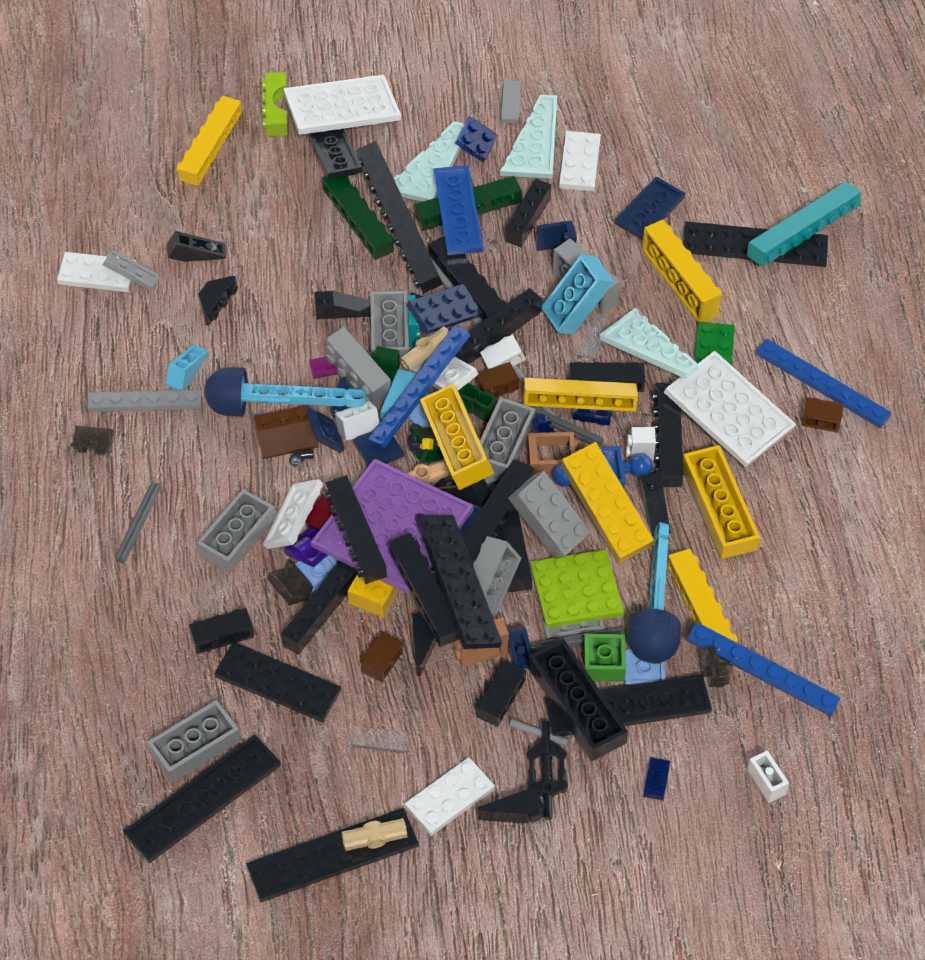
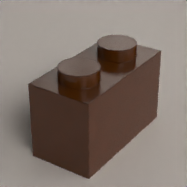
(498, 380)
(822, 414)
(381, 657)

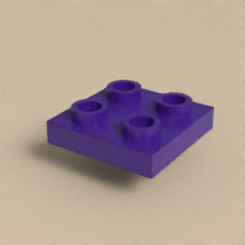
(303, 551)

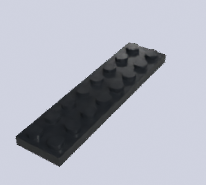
(733, 243)
(459, 582)
(647, 702)
(201, 798)
(321, 859)

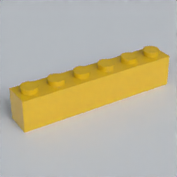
(209, 140)
(580, 394)
(697, 594)

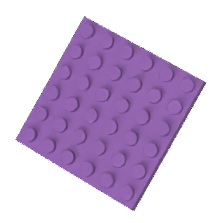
(391, 507)

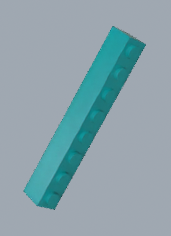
(804, 224)

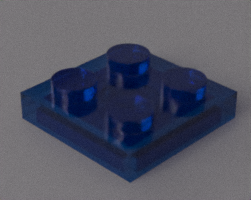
(476, 139)

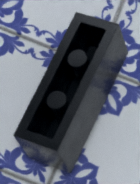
(221, 630)
(500, 693)

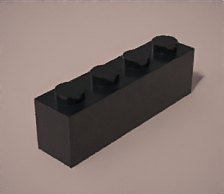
(528, 213)
(609, 372)

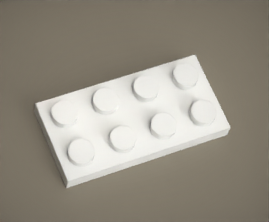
(580, 161)
(89, 272)
(456, 372)
(293, 514)
(449, 796)

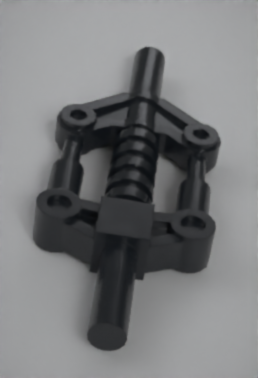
(547, 788)

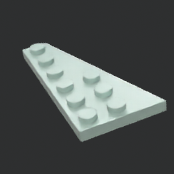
(534, 148)
(418, 178)
(649, 343)

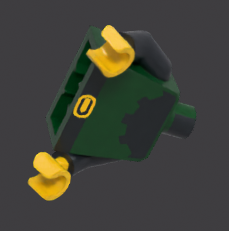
(424, 444)

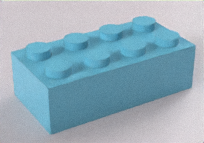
(577, 294)

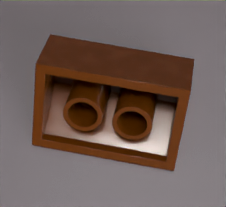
(284, 432)

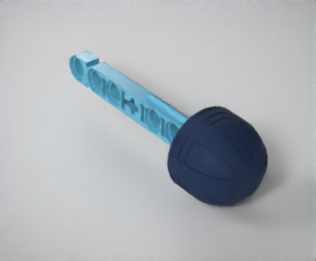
(229, 392)
(655, 632)

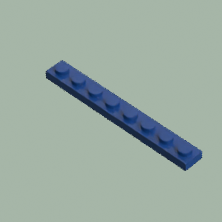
(823, 383)
(418, 387)
(765, 669)

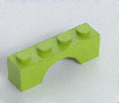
(276, 118)

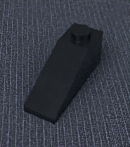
(194, 248)
(340, 305)
(475, 493)
(653, 500)
(423, 642)
(516, 808)

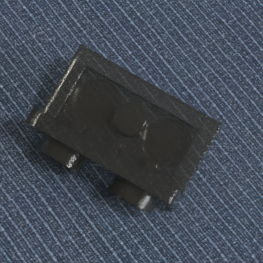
(92, 439)
(291, 583)
(716, 672)

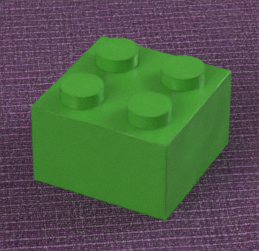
(605, 656)

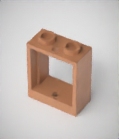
(548, 439)
(473, 656)

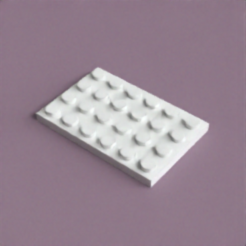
(341, 104)
(730, 409)

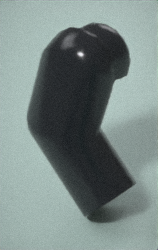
(299, 456)

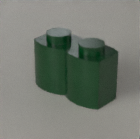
(387, 360)
(478, 402)

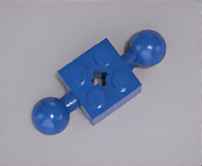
(639, 465)

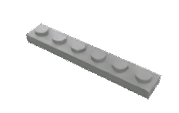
(144, 400)

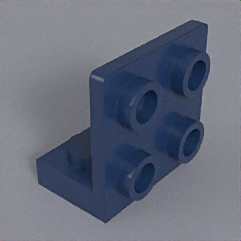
(554, 234)

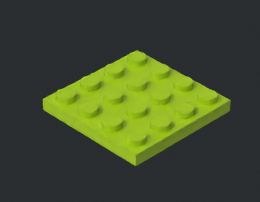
(576, 588)

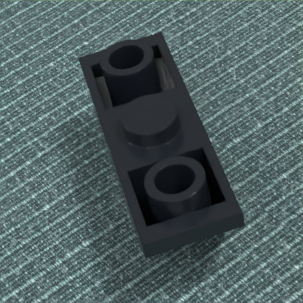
(215, 297)

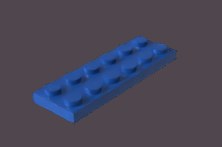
(458, 210)

